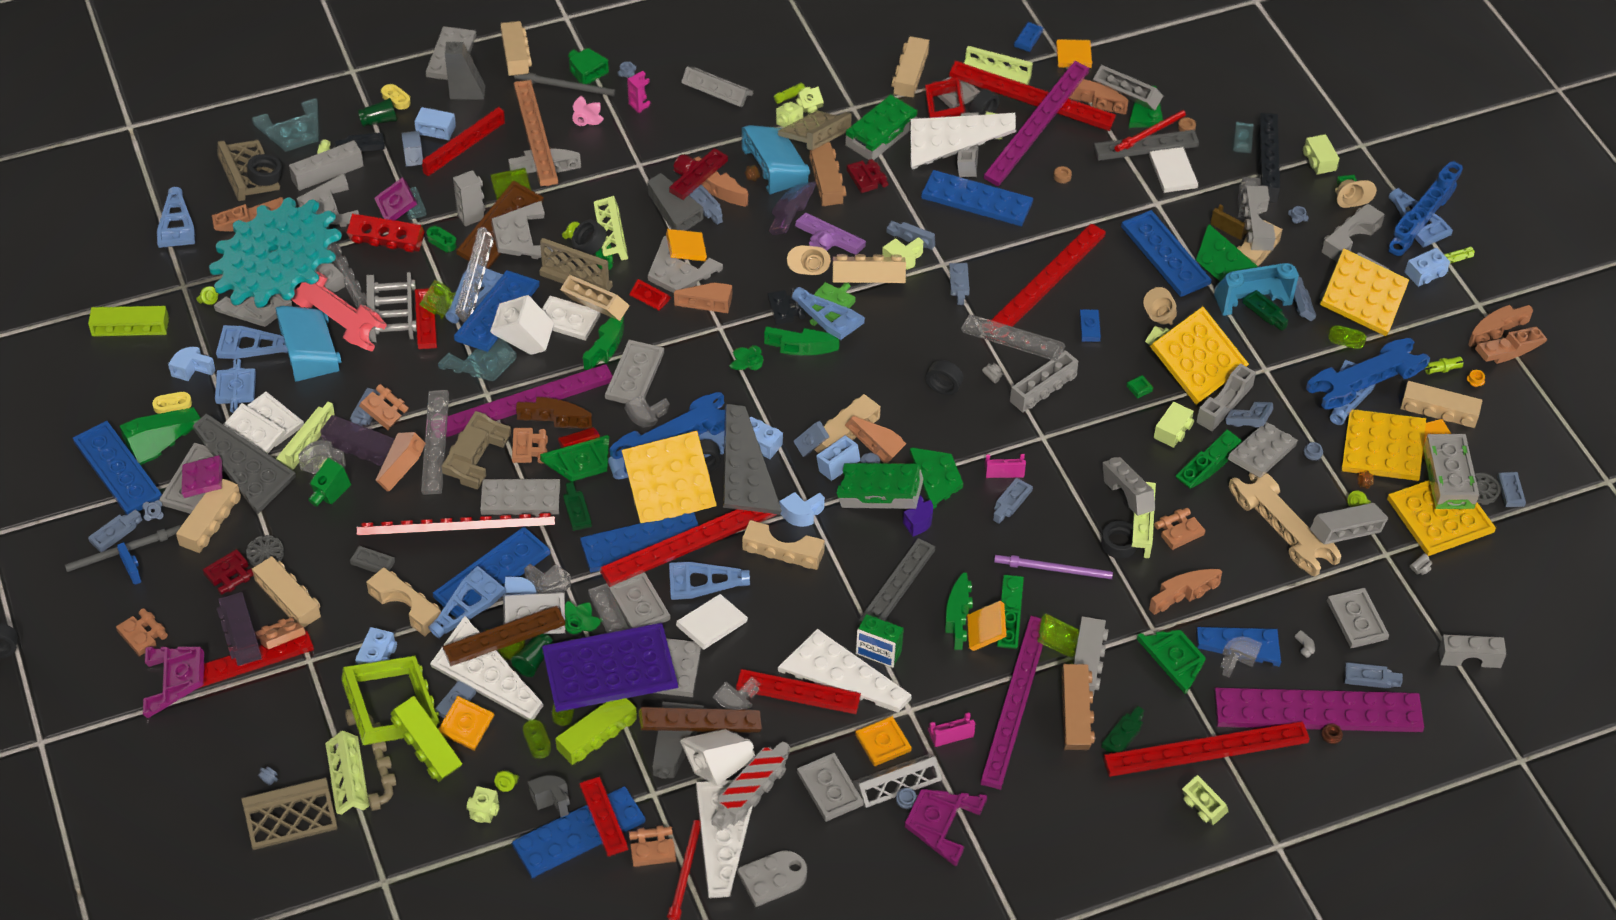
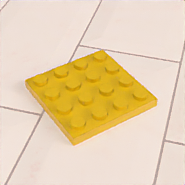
(1364, 292)
(1198, 355)
(1384, 444)
(669, 477)
(1438, 528)

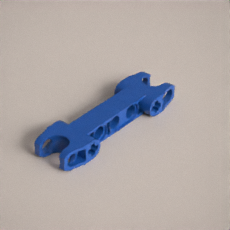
(1416, 219)
(1342, 386)
(702, 417)

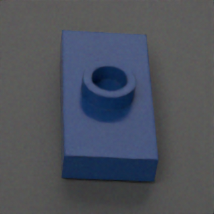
(1028, 36)
(1090, 325)
(130, 563)

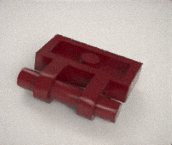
(863, 178)
(226, 567)

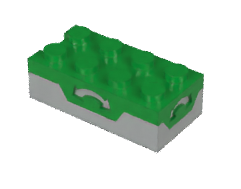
(880, 127)
(880, 485)

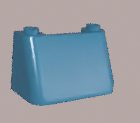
(775, 156)
(1275, 280)
(307, 341)

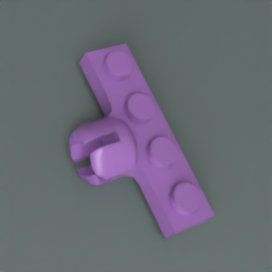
(827, 235)

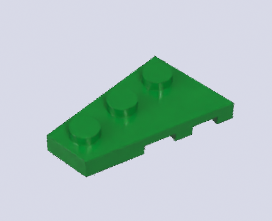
(1144, 116)

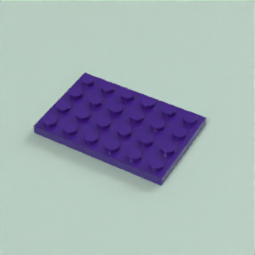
(609, 667)

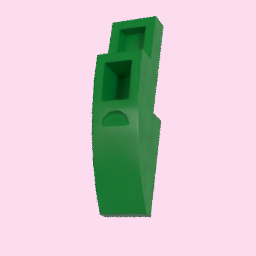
(806, 343)
(607, 344)
(1210, 461)
(1012, 600)
(958, 609)

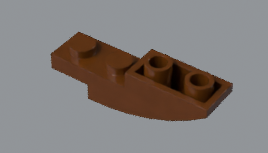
(549, 409)

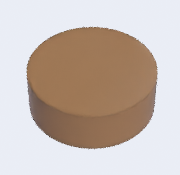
(1186, 124)
(1062, 174)

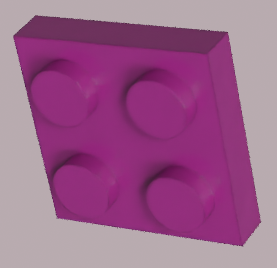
(395, 200)
(201, 476)

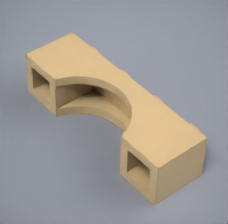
(804, 552)
(387, 587)

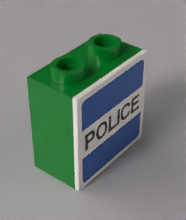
(879, 640)

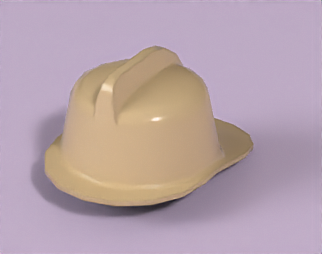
(1355, 193)
(808, 260)
(1160, 305)

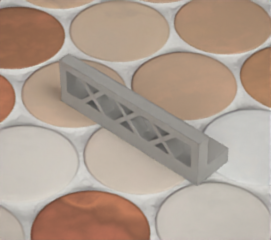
(716, 86)
(895, 772)

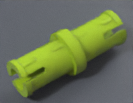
(1444, 365)

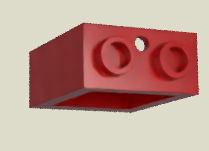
(949, 86)

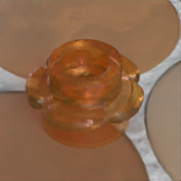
(752, 173)
(1365, 479)

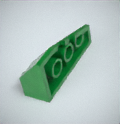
(154, 433)

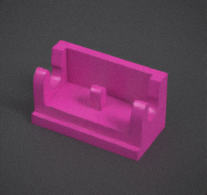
(636, 91)
(1005, 467)
(952, 731)

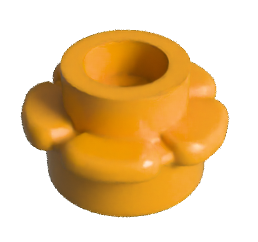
(1476, 378)

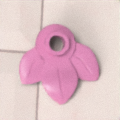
(588, 112)

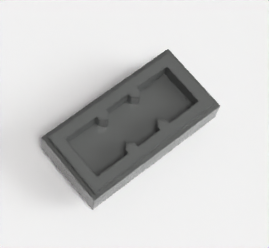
(371, 560)

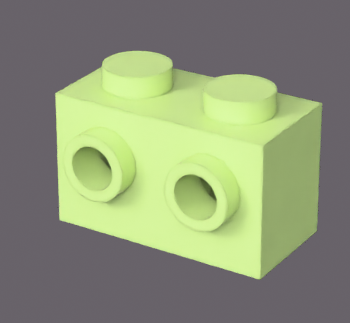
(1321, 154)
(1174, 424)
(1208, 803)

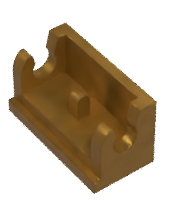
(1228, 223)

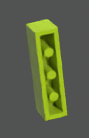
(128, 321)
(595, 729)
(425, 738)

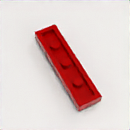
(425, 323)
(603, 816)

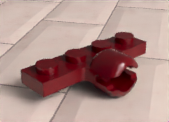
(695, 172)

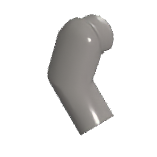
(1307, 642)

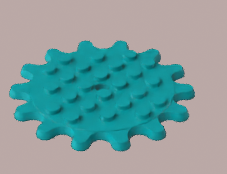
(300, 244)

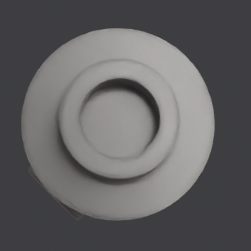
(993, 372)
(1421, 565)

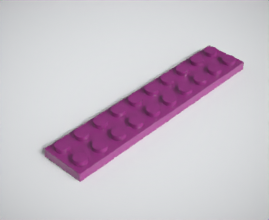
(1318, 709)

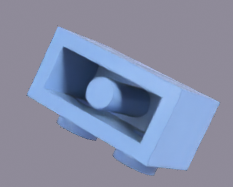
(435, 123)
(1427, 267)
(768, 438)
(833, 458)
(376, 646)

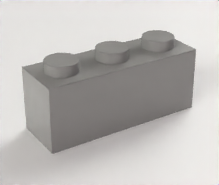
(469, 198)

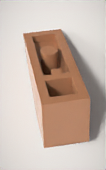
(709, 297)
(877, 438)
(401, 457)

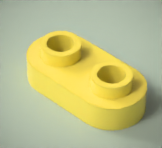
(398, 97)
(172, 402)

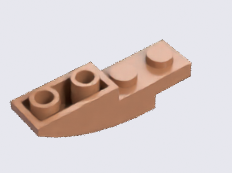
(1101, 97)
(725, 188)
(224, 220)
(1495, 323)
(1512, 346)
(1187, 585)

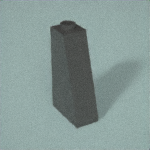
(462, 73)
(677, 212)
(669, 750)

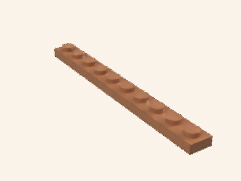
(535, 133)

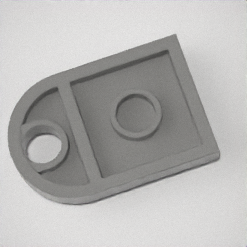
(772, 877)

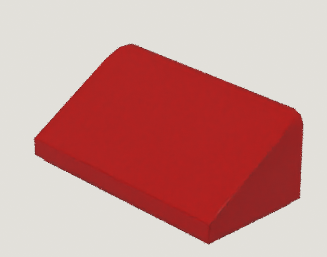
(649, 295)
(578, 437)

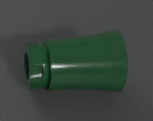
(377, 113)
(531, 656)

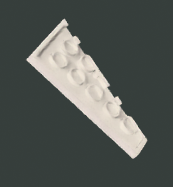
(946, 135)
(836, 667)
(489, 676)
(720, 847)

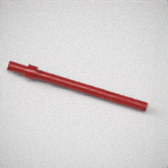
(1129, 141)
(675, 912)

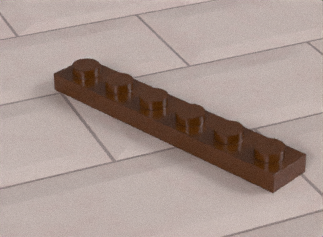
(503, 636)
(699, 719)

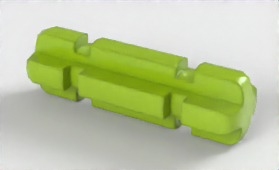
(788, 93)
(1460, 254)

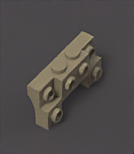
(470, 447)

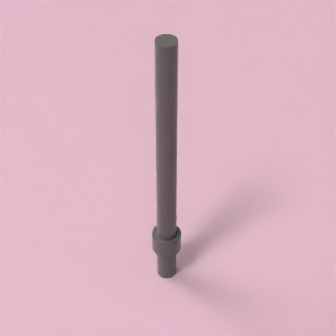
(566, 84)
(161, 535)

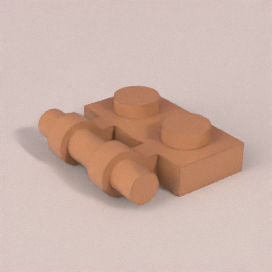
(380, 410)
(523, 445)
(1180, 534)
(279, 633)
(137, 636)
(655, 851)

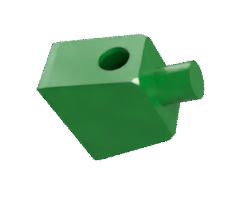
(587, 65)
(329, 483)

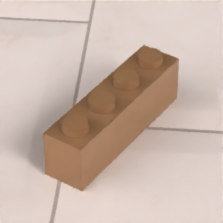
(826, 175)
(1076, 707)

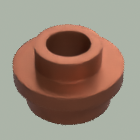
(1332, 729)

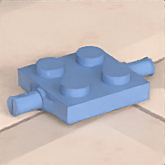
(235, 385)

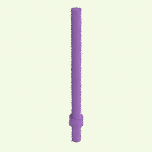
(1015, 561)

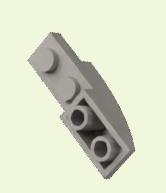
(562, 160)

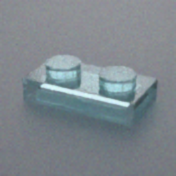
(1243, 137)
(418, 210)

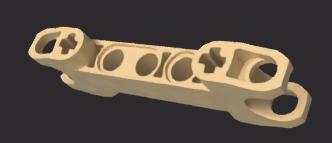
(1303, 542)

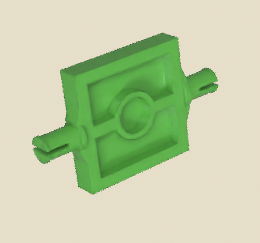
(835, 295)

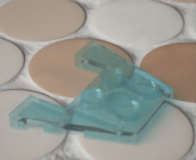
(293, 132)
(482, 363)

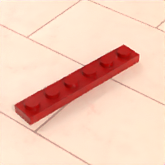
(463, 141)
(227, 667)
(802, 692)

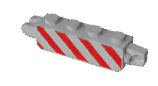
(750, 785)

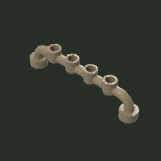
(383, 764)

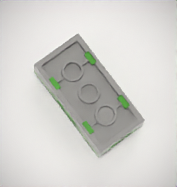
(1450, 471)

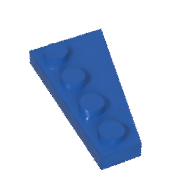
(1216, 638)

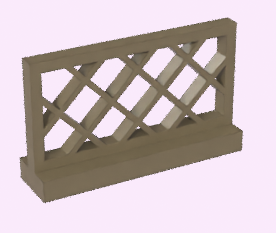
(817, 128)
(233, 170)
(558, 271)
(284, 797)

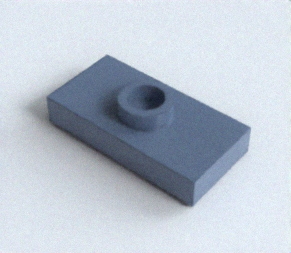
(811, 438)
(1511, 489)
(461, 690)

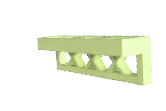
(1012, 72)
(616, 227)
(307, 434)
(1143, 529)
(351, 770)

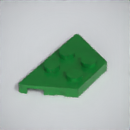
(1221, 256)
(579, 459)
(939, 474)
(1175, 656)

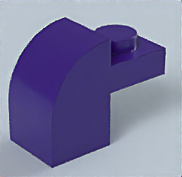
(919, 519)

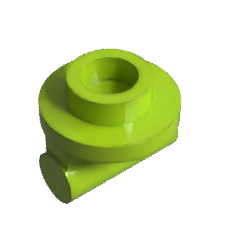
(570, 230)
(208, 296)
(1357, 498)
(506, 780)

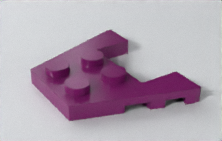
(181, 675)
(933, 816)

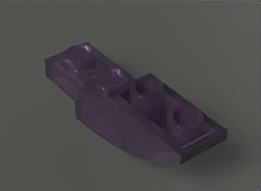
(788, 205)

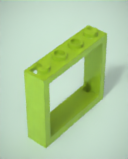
(379, 670)

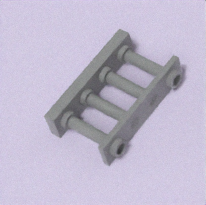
(374, 301)

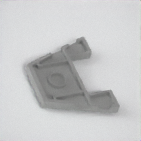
(324, 197)
(513, 232)
(675, 274)
(249, 312)

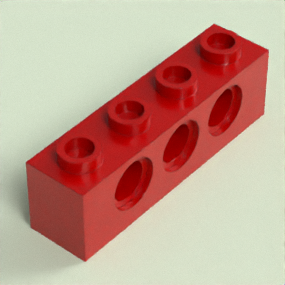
(360, 223)

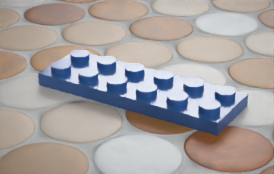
(977, 198)
(1166, 253)
(477, 327)
(117, 467)
(618, 543)
(503, 561)
(572, 834)

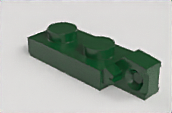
(1266, 309)
(576, 508)
(1124, 732)

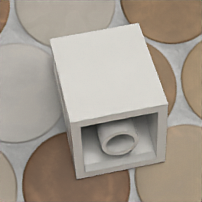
(523, 325)
(717, 754)

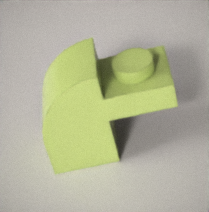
(910, 252)

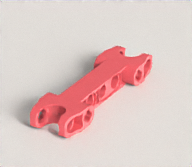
(356, 322)

